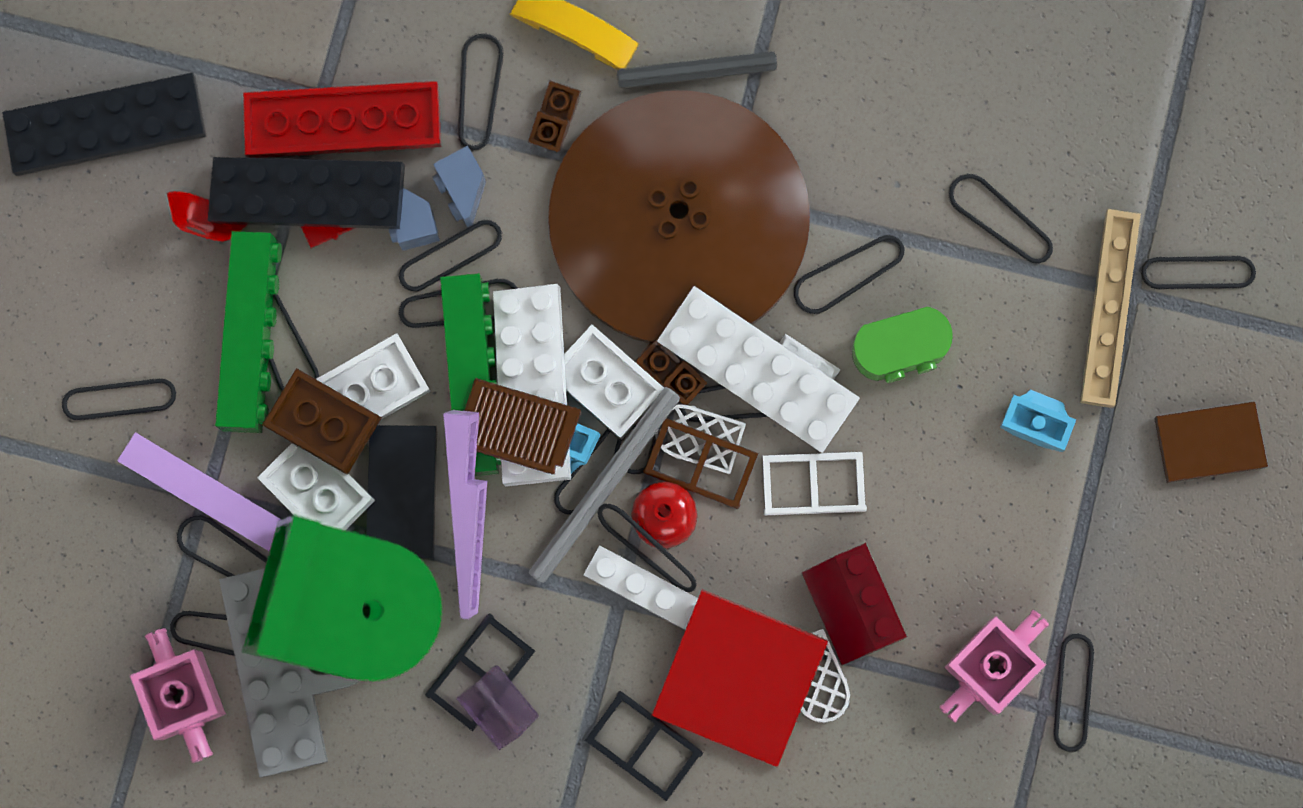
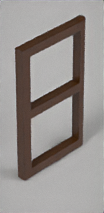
(709, 440)

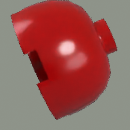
(675, 524)

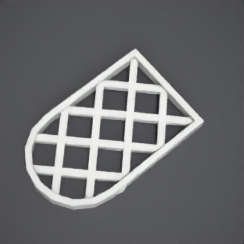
(741, 425)
(840, 676)

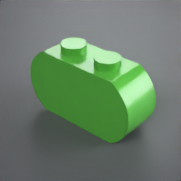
(902, 344)

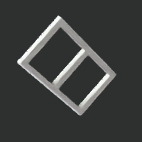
(812, 458)

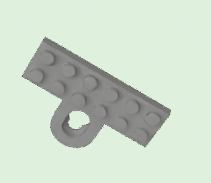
(275, 693)

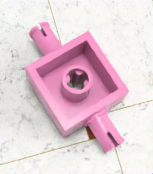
(1017, 666)
(158, 686)

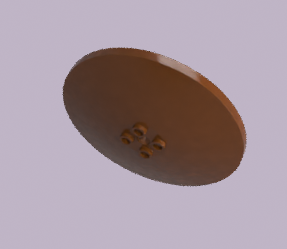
(640, 263)

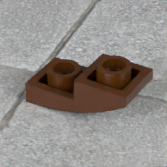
(554, 116)
(671, 371)

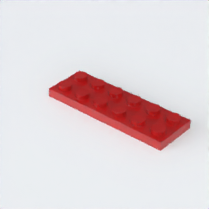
(342, 119)

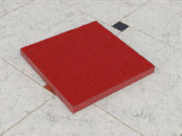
(740, 678)

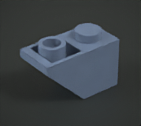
(463, 181)
(416, 224)

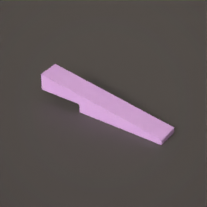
(199, 490)
(467, 505)

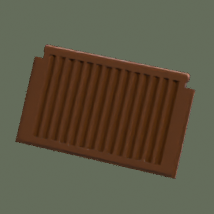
(522, 426)

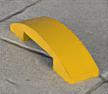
(579, 28)

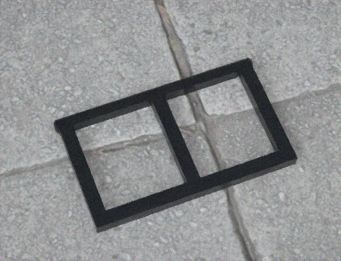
(460, 656)
(628, 767)

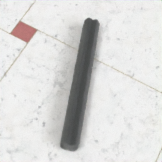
(697, 69)

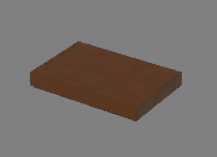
(321, 421)
(1210, 442)

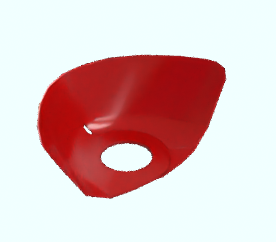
(195, 209)

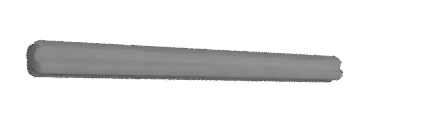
(604, 485)

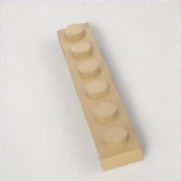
(1110, 308)

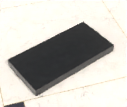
(403, 487)

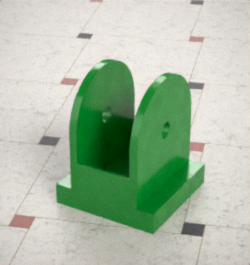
(315, 599)

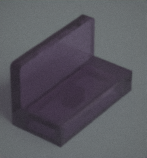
(498, 707)

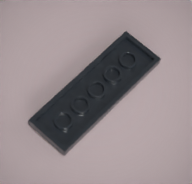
(104, 124)
(306, 192)

